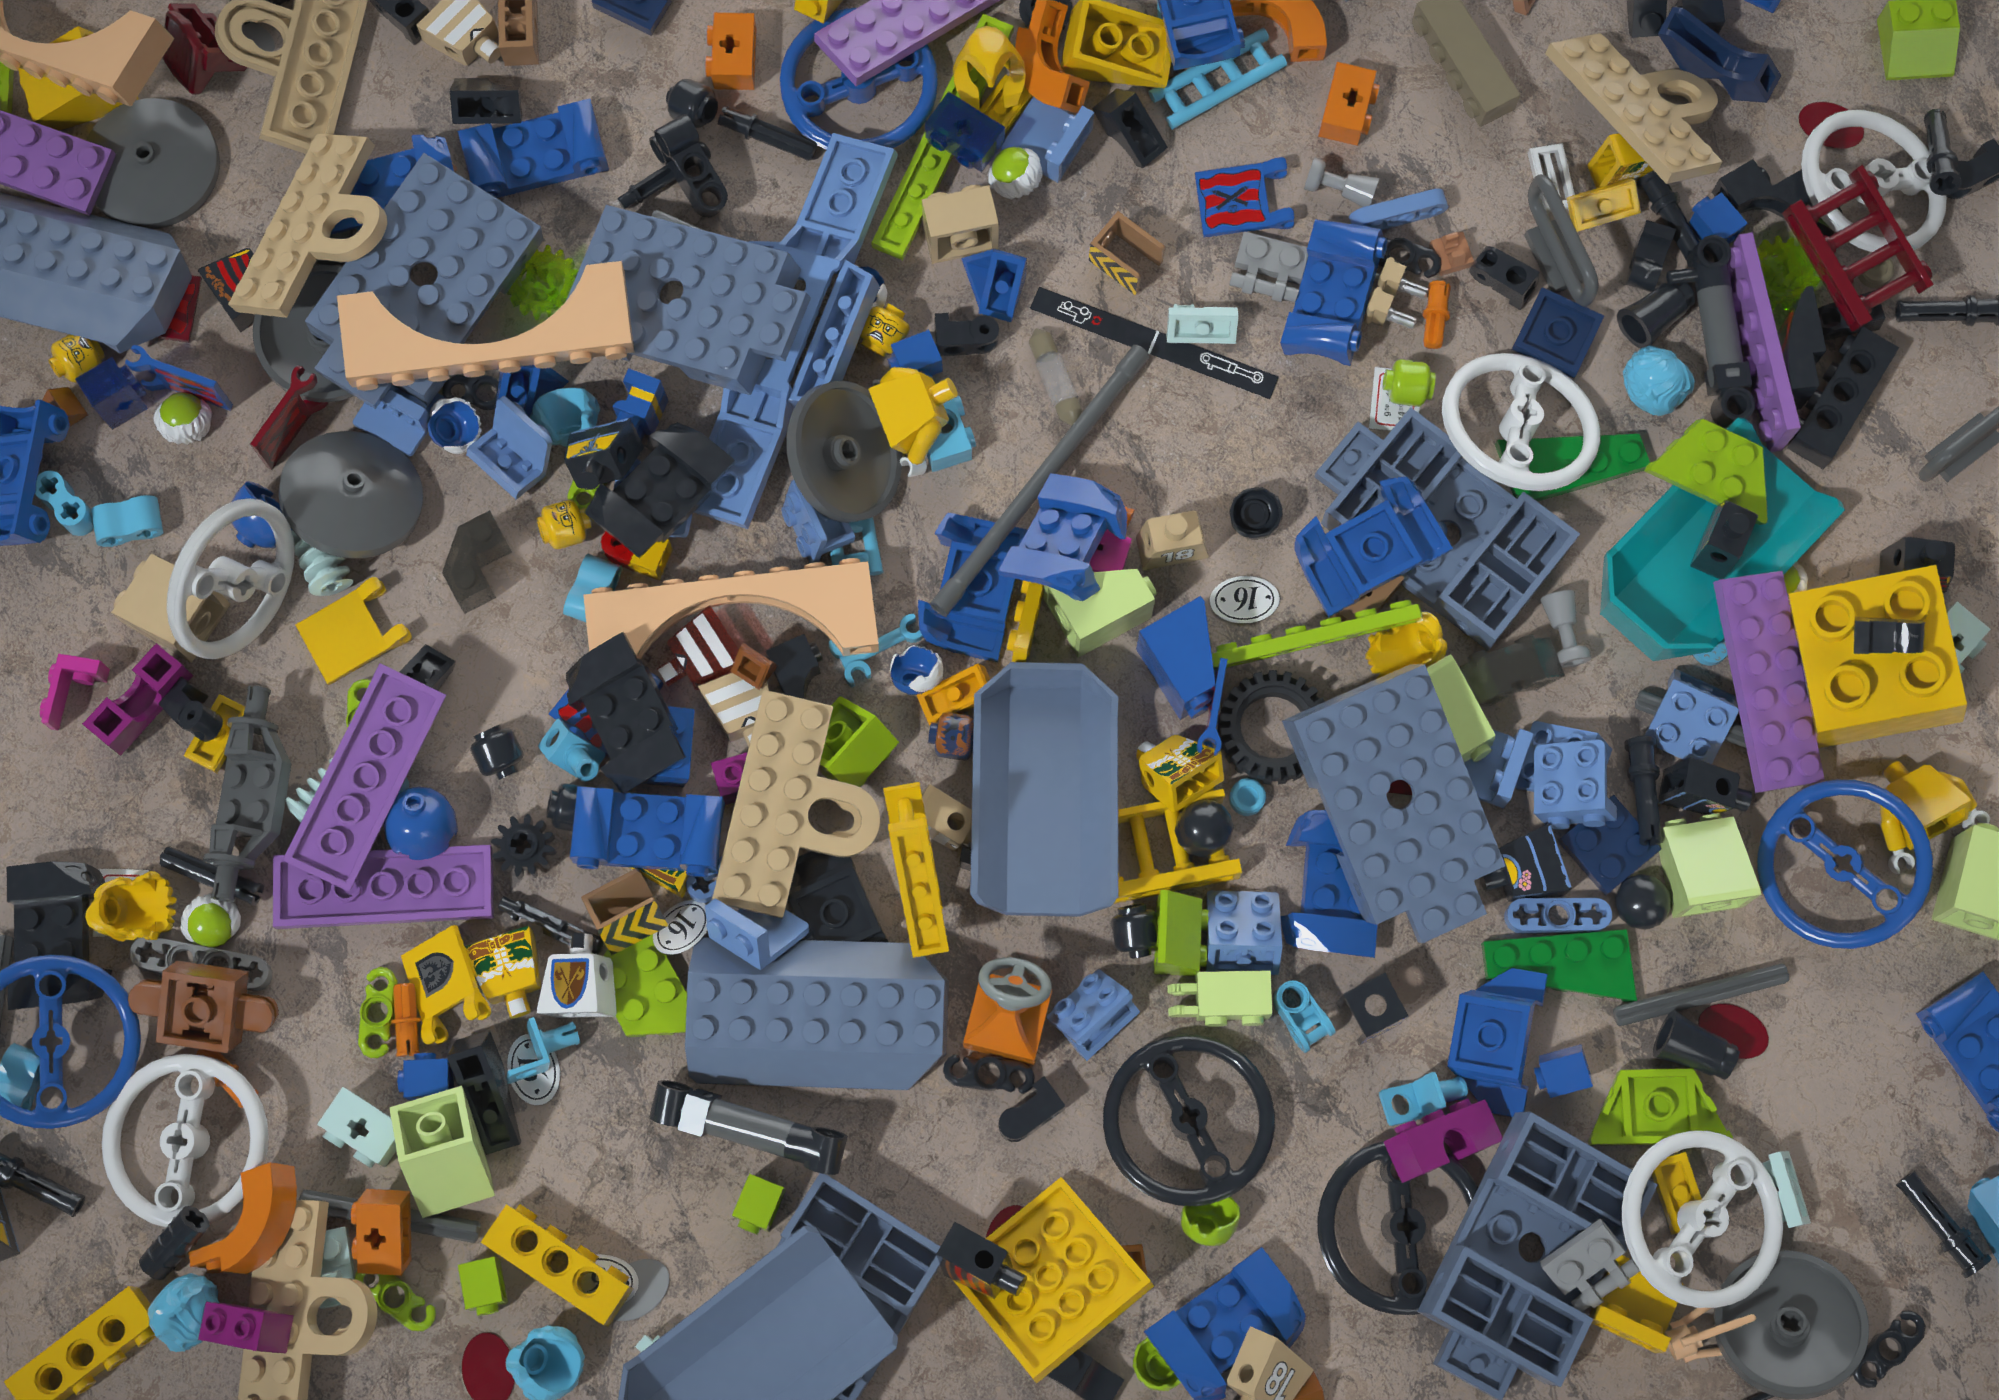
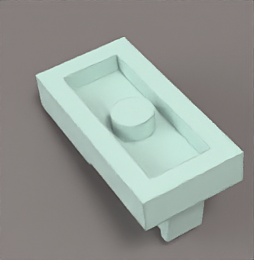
(1202, 325)
(1784, 1177)
(337, 1259)

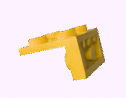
(1636, 1313)

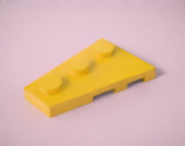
(1027, 614)

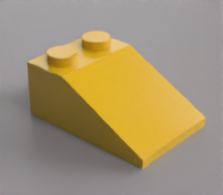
(1116, 45)

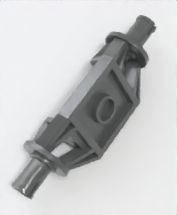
(250, 794)

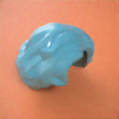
(1657, 380)
(565, 412)
(179, 1311)
(546, 1363)

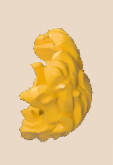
(1407, 645)
(132, 908)

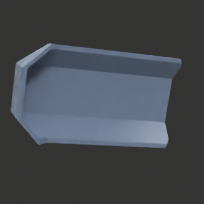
(87, 274)
(1045, 792)
(815, 1016)
(774, 1333)

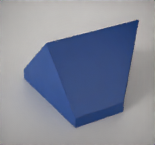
(996, 281)
(528, 385)

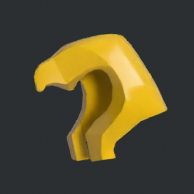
(988, 53)

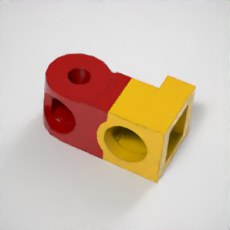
(650, 564)

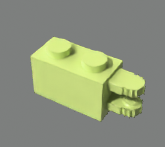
(1226, 997)

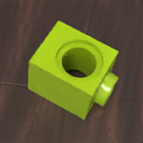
(758, 1204)
(483, 1285)

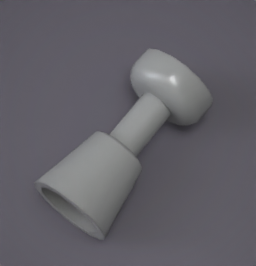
(1355, 187)
(1562, 615)

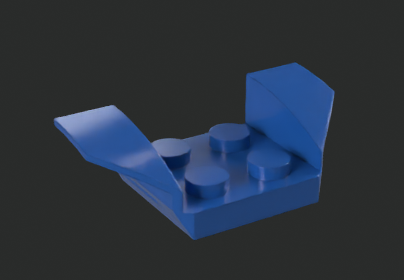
(1494, 1038)

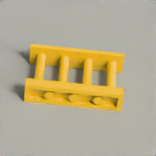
(916, 869)
(1184, 874)

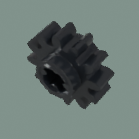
(515, 837)

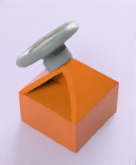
(1009, 1011)

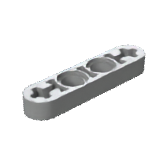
(201, 955)

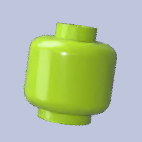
(1409, 383)

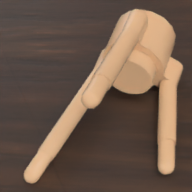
(1687, 1340)

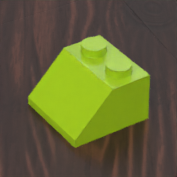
(1919, 38)
(854, 744)
(1179, 934)

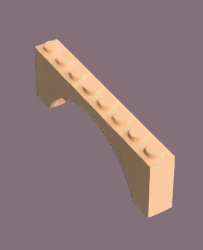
(106, 63)
(586, 326)
(830, 597)

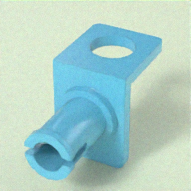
(571, 752)
(544, 1044)
(1423, 1096)

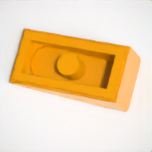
(953, 693)

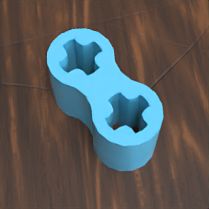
(64, 503)
(127, 521)
(591, 575)
(19, 1075)

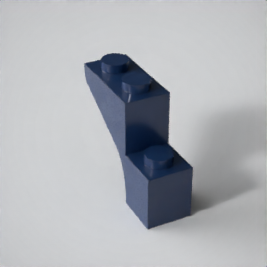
(1708, 55)

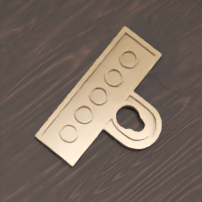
(307, 69)
(1637, 111)
(303, 226)
(774, 805)
(294, 1286)

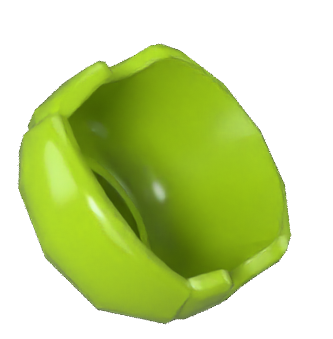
(1211, 1223)
(1152, 1368)

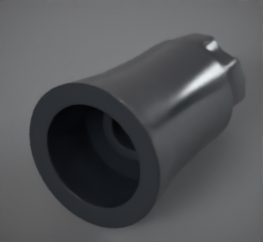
(1655, 313)
(1695, 1047)

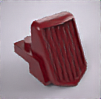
(194, 51)

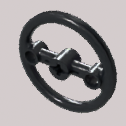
(1215, 1187)
(1403, 1241)

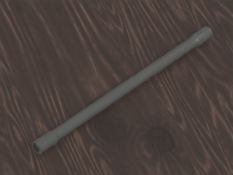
(956, 586)

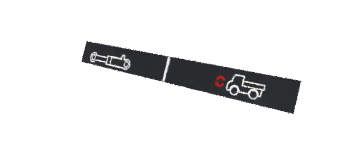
(1154, 342)

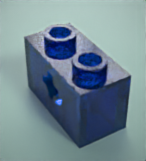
(957, 118)
(113, 392)

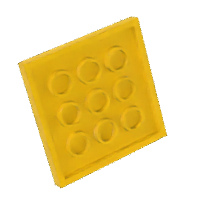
(1073, 1282)

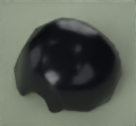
(1256, 513)
(1204, 828)
(1642, 901)

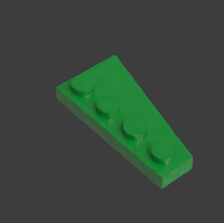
(1616, 458)
(1576, 963)

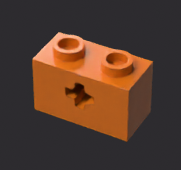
(733, 33)
(1354, 86)
(382, 1232)

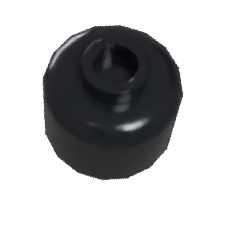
(694, 100)
(496, 752)
(562, 806)
(1135, 930)

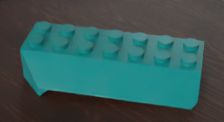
(1673, 607)

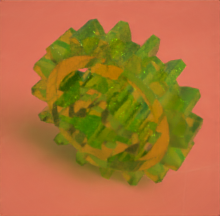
(552, 270)
(1796, 271)

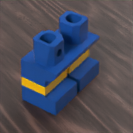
(644, 403)

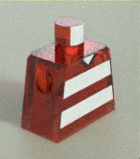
(700, 651)

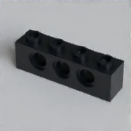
(1873, 356)

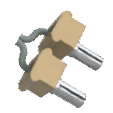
(1389, 283)

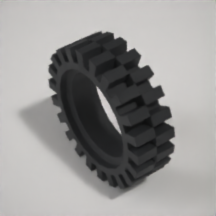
(1230, 724)

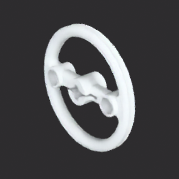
(1908, 179)
(1514, 464)
(230, 578)
(186, 1127)
(1702, 1219)

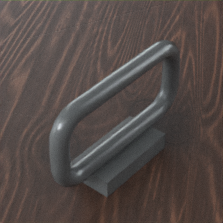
(1558, 245)
(1962, 447)

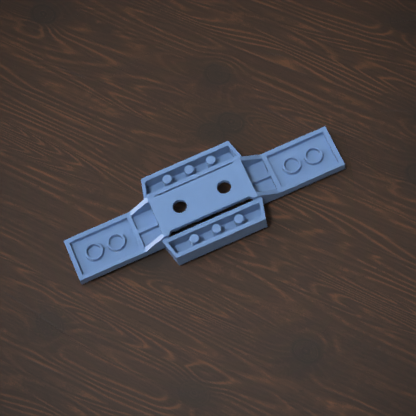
(822, 245)

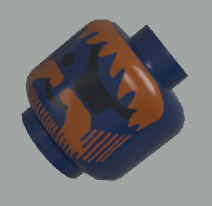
(952, 736)

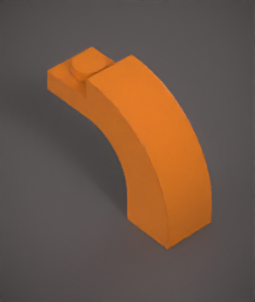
(1299, 21)
(1039, 52)
(263, 1225)

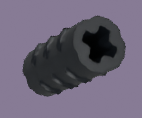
(174, 1243)

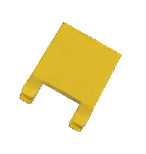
(346, 634)

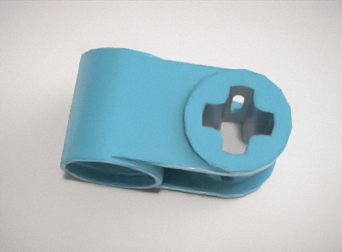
(1302, 1017)

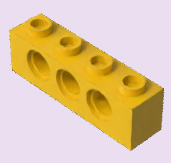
(505, 1240)
(129, 1307)

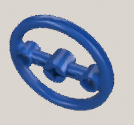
(842, 87)
(1896, 918)
(60, 967)

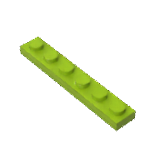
(1331, 631)

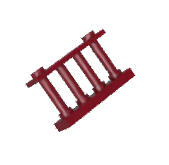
(1839, 278)

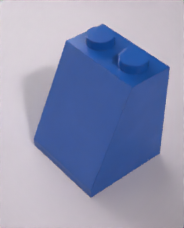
(1181, 658)

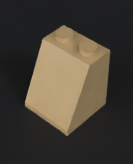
(145, 607)

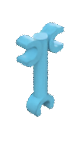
(856, 662)

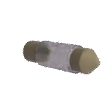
(1055, 376)

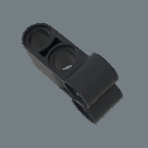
(678, 144)

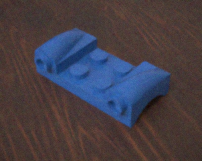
(1200, 32)
(534, 151)
(1334, 291)
(21, 446)
(647, 831)
(1968, 1035)

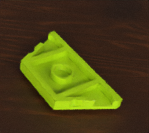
(1715, 467)
(647, 991)
(1652, 1106)

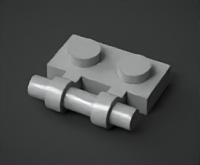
(1272, 259)
(1585, 1256)

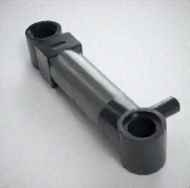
(1726, 371)
(705, 1113)

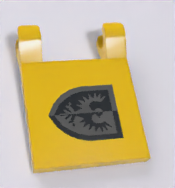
(442, 981)

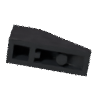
(483, 1078)

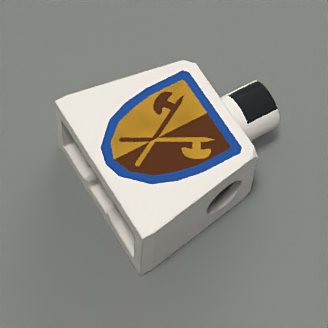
(578, 983)

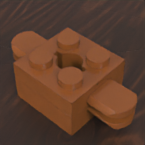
(199, 1020)

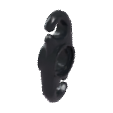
(1416, 253)
(471, 386)
(1005, 1067)
(1905, 1345)

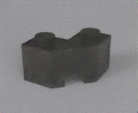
(472, 548)
(1512, 669)

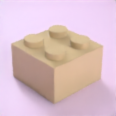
(960, 223)

